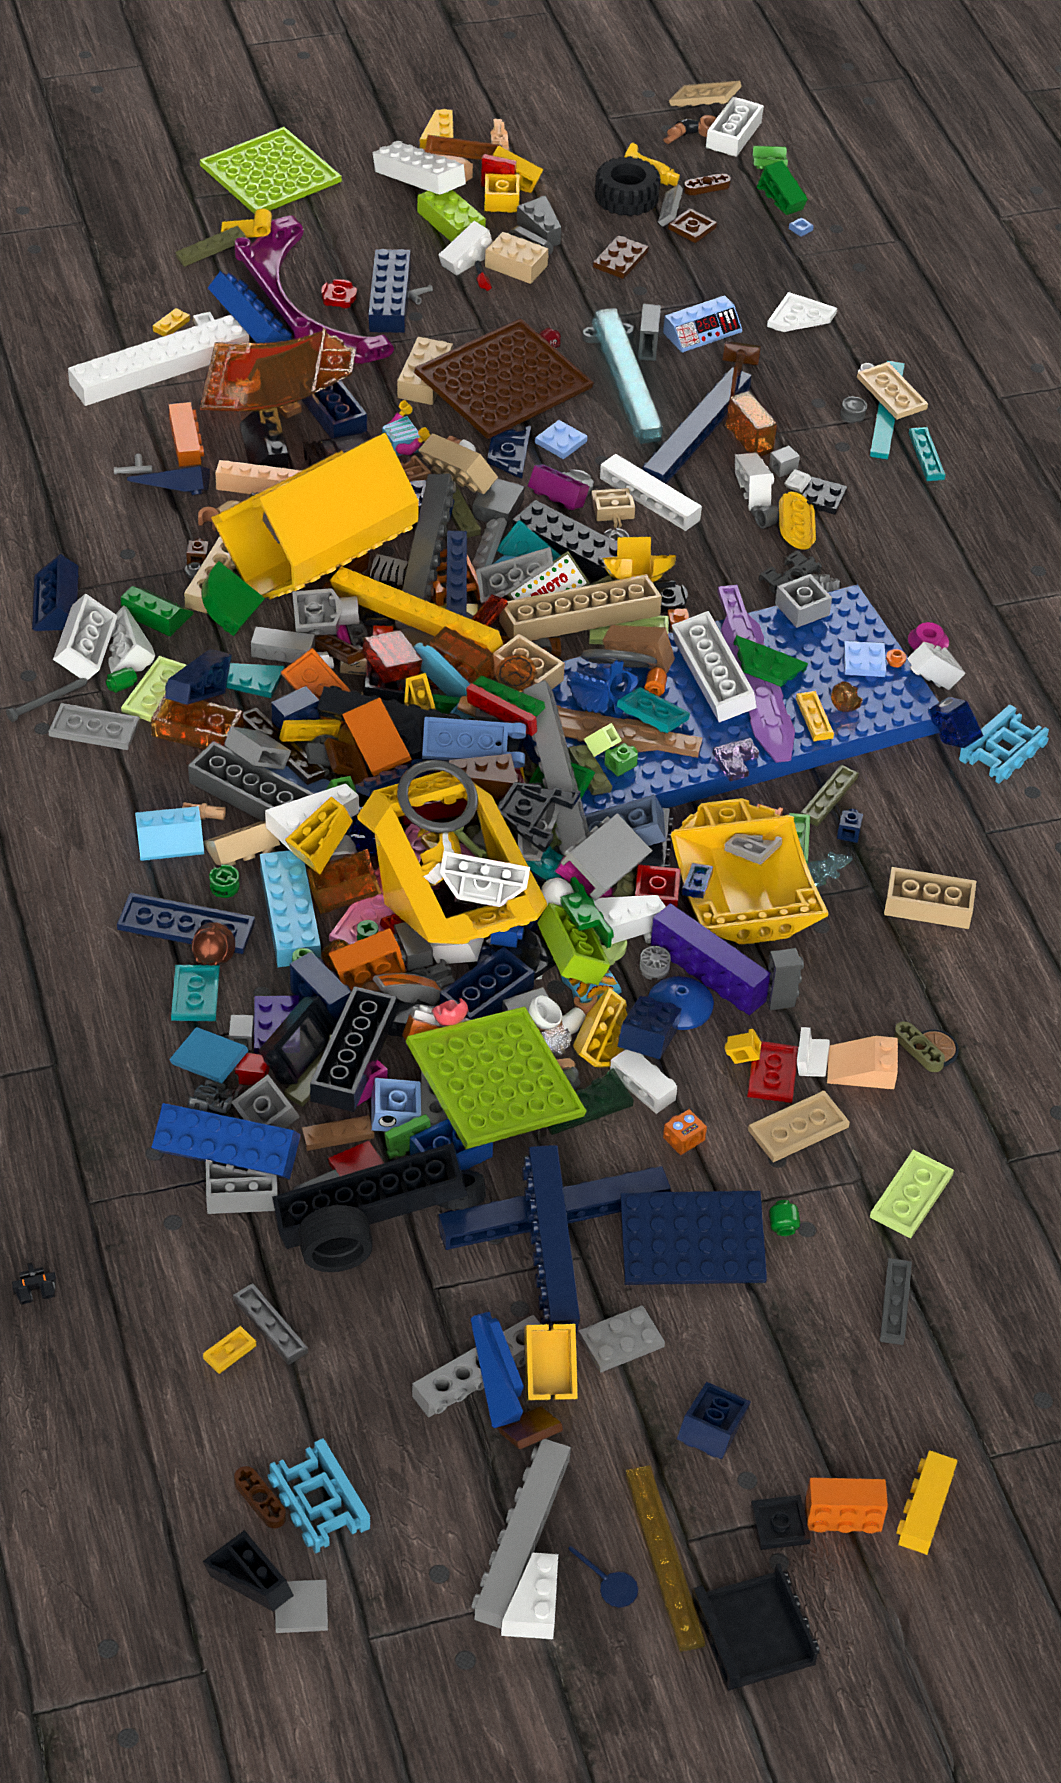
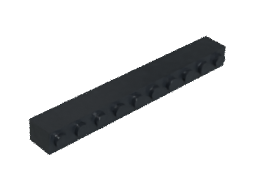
(337, 702)

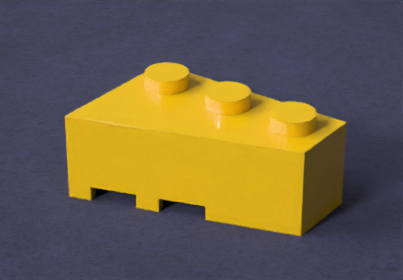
(418, 692)

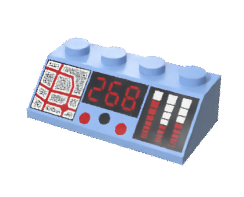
(702, 324)

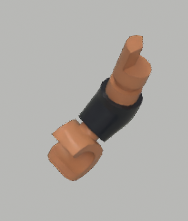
(689, 126)

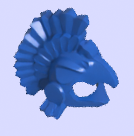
(596, 686)

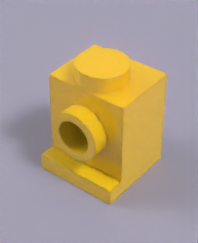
(743, 1047)

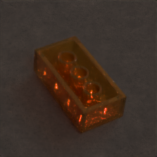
(194, 723)

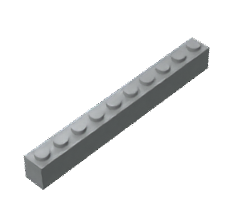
(557, 766)

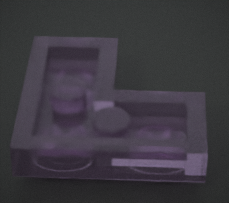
(732, 755)

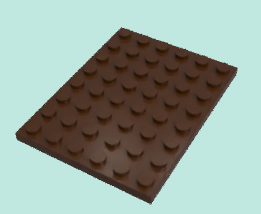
(503, 378)

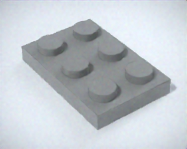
(621, 1338)

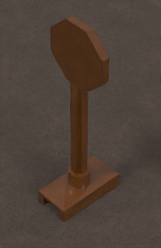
(740, 354)

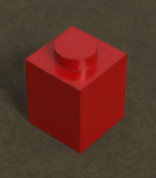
(251, 1069)

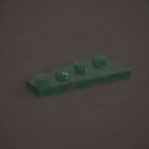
(599, 1100)

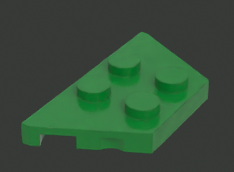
(767, 662)

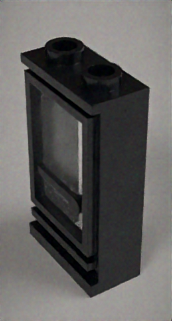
(322, 449)
(298, 1040)

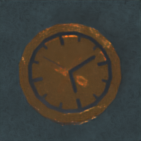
(516, 672)

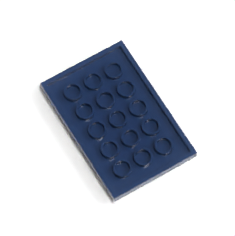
(692, 1237)

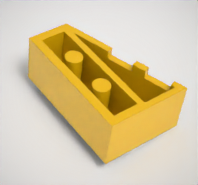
(439, 125)
(528, 172)
(320, 834)

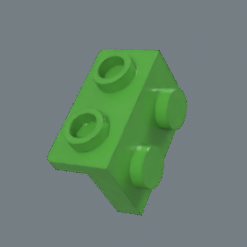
(767, 155)

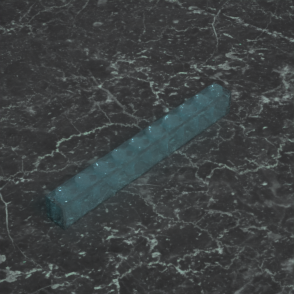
(627, 376)

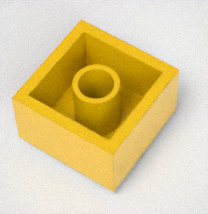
(501, 192)

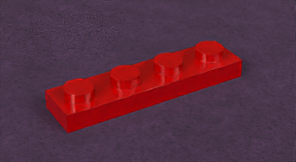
(500, 708)

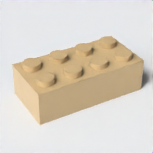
(409, 384)
(463, 464)
(930, 897)

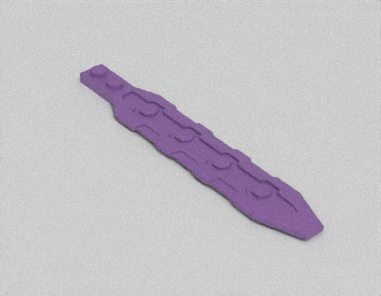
(770, 719)

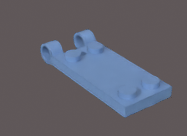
(463, 739)

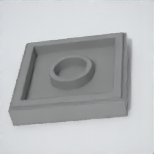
(305, 1610)

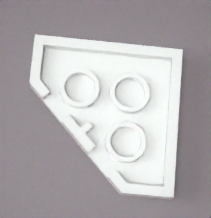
(799, 313)

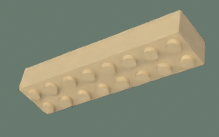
(581, 608)

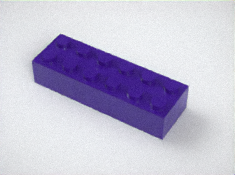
(710, 959)

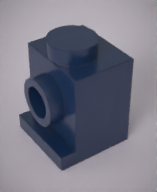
(850, 820)

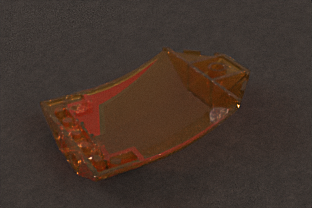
(274, 372)

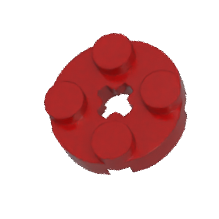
(339, 293)

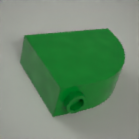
(229, 598)

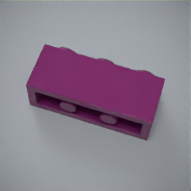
(558, 487)

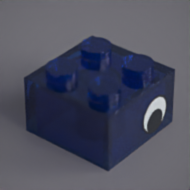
(955, 722)

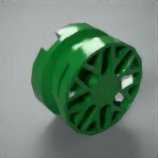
(224, 880)

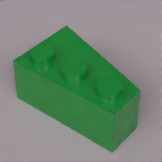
(782, 188)

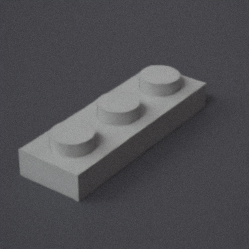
(670, 205)

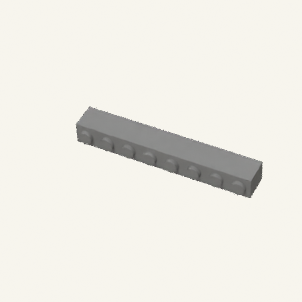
(522, 1532)

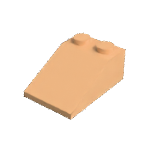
(864, 1062)

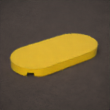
(797, 520)

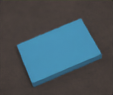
(209, 1055)

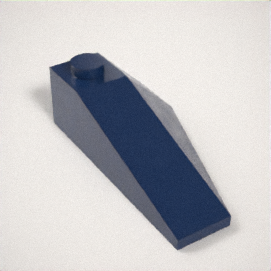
(190, 480)

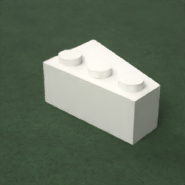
(466, 249)
(936, 665)
(629, 915)
(534, 1601)

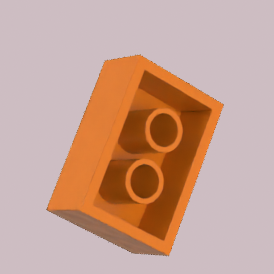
(367, 958)
(846, 1504)

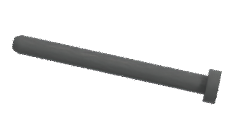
(13, 713)

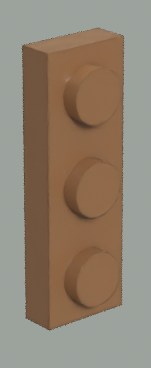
(337, 1133)

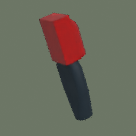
(482, 279)

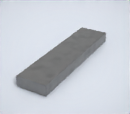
(270, 1324)

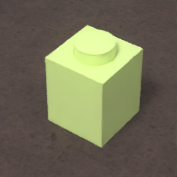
(602, 739)

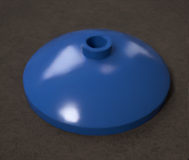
(686, 994)

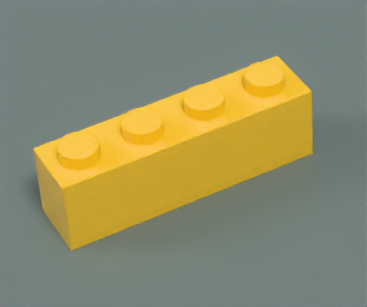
(927, 1503)

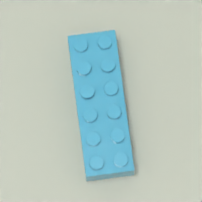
(288, 905)

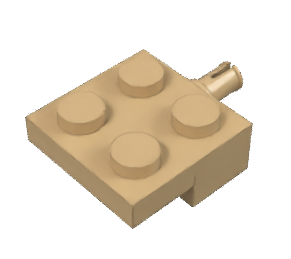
(613, 505)

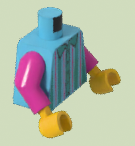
(403, 434)

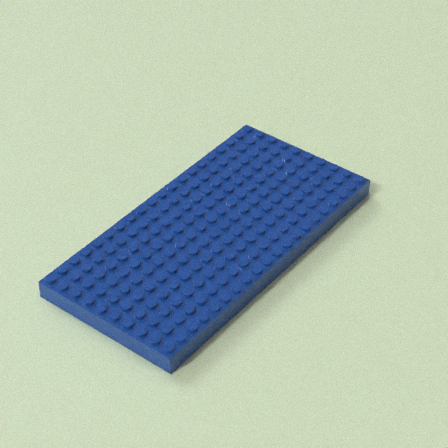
(890, 714)

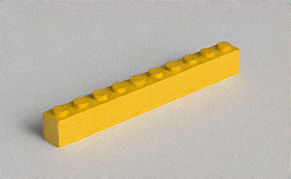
(411, 609)

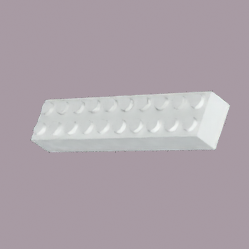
(152, 360)

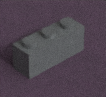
(784, 978)

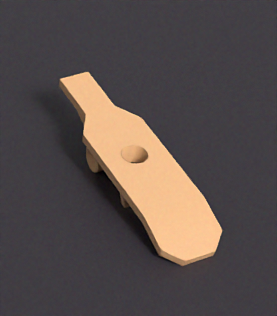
(499, 134)

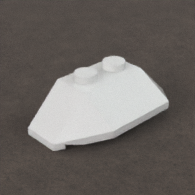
(483, 879)

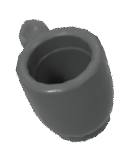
(766, 515)

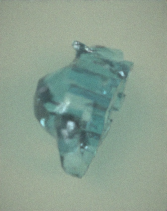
(824, 868)

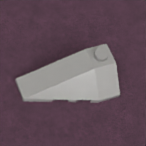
(512, 573)

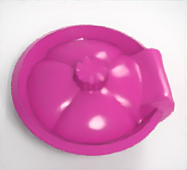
(928, 633)

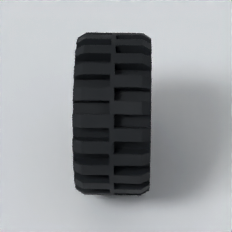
(627, 186)

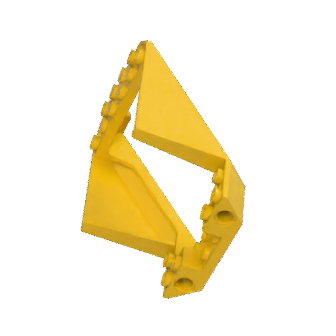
(401, 874)

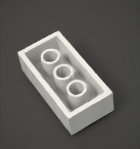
(734, 126)
(85, 637)

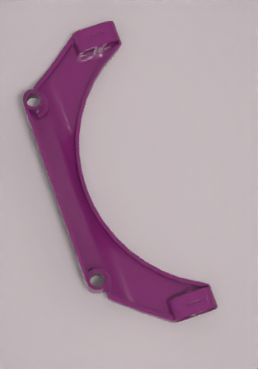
(264, 262)

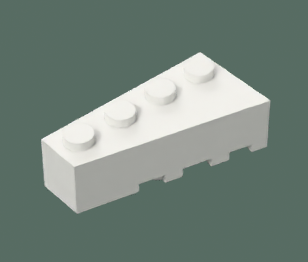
(289, 816)

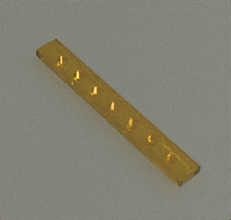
(665, 1559)

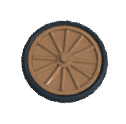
(943, 1042)

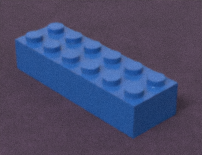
(248, 310)
(226, 1140)

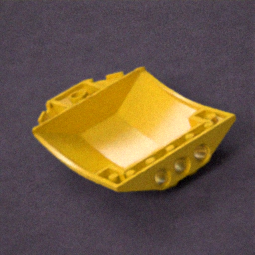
(746, 898)

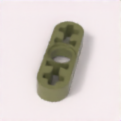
(921, 1056)

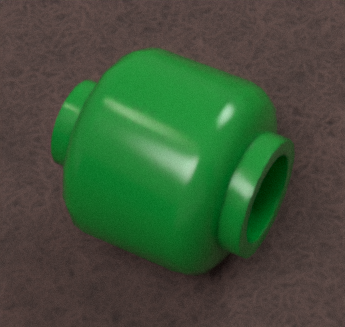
(784, 1218)

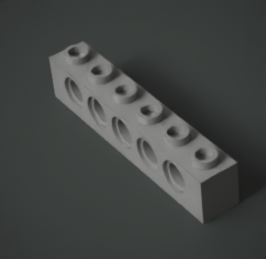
(466, 1366)

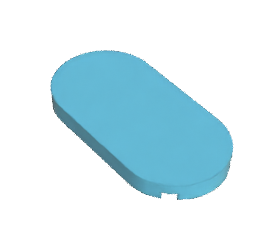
(441, 671)

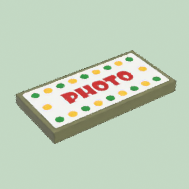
(561, 576)

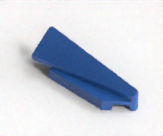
(498, 1371)

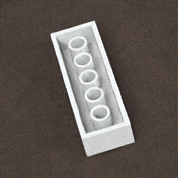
(419, 167)
(714, 666)

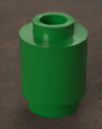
(121, 679)

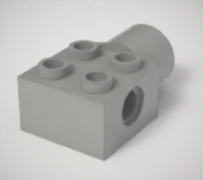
(323, 611)

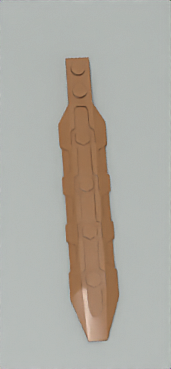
(632, 732)

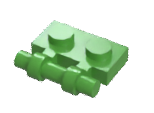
(399, 1137)

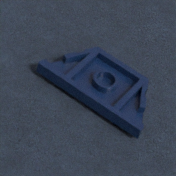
(509, 451)

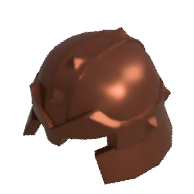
(213, 944)

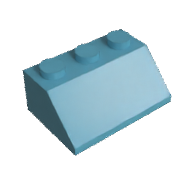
(169, 833)

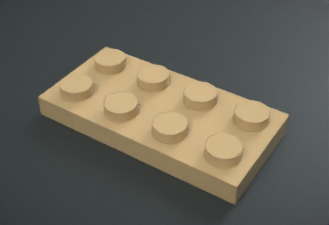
(705, 93)
(892, 390)
(798, 1126)

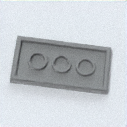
(94, 726)

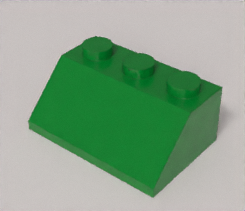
(155, 610)

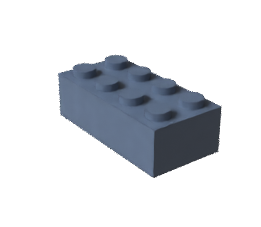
(642, 815)

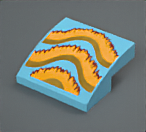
(586, 991)

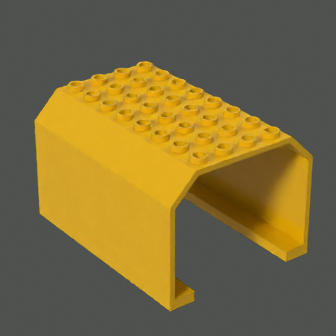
(319, 518)

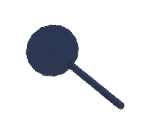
(616, 1588)

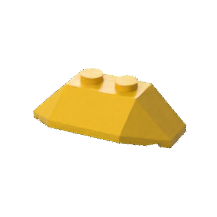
(601, 1030)

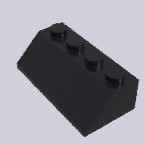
(264, 439)

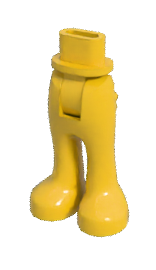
(667, 176)

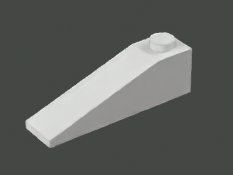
(129, 644)

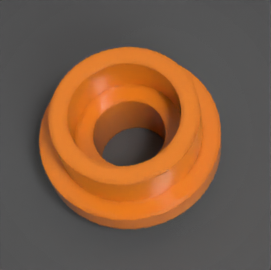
(896, 657)

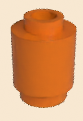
(656, 681)

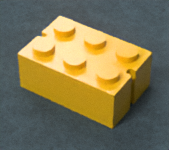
(550, 1362)

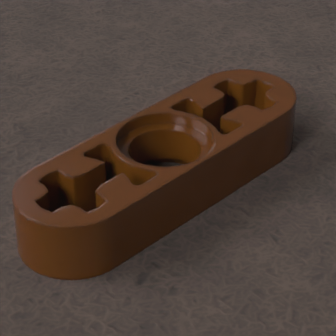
(697, 185)
(258, 1486)

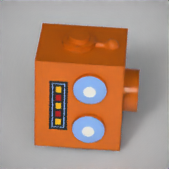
(684, 1131)

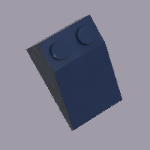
(713, 1420)

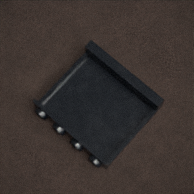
(755, 1629)

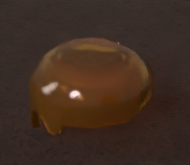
(845, 697)

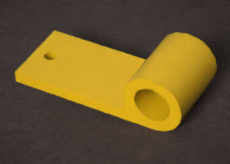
(257, 227)

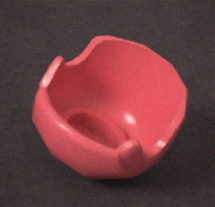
(450, 1012)

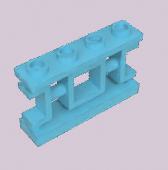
(994, 733)
(336, 1486)

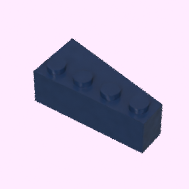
(200, 678)

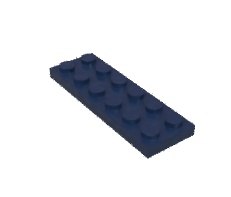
(179, 920)

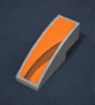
(409, 987)

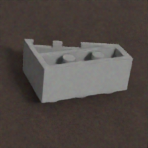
(238, 1190)

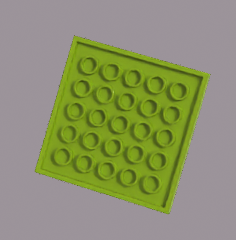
(270, 170)
(495, 1077)

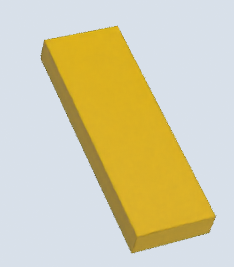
(814, 716)
(308, 729)

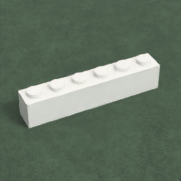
(651, 492)

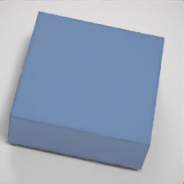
(801, 227)

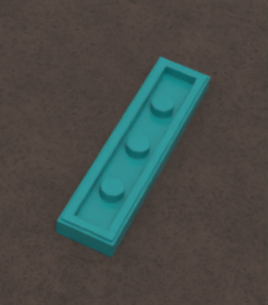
(926, 454)

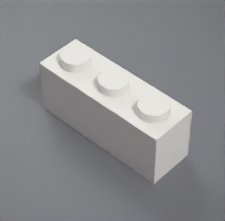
(644, 1080)

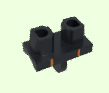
(44, 1282)

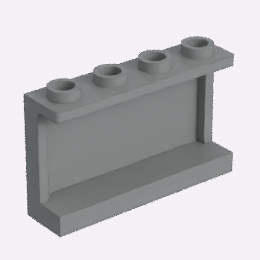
(607, 854)

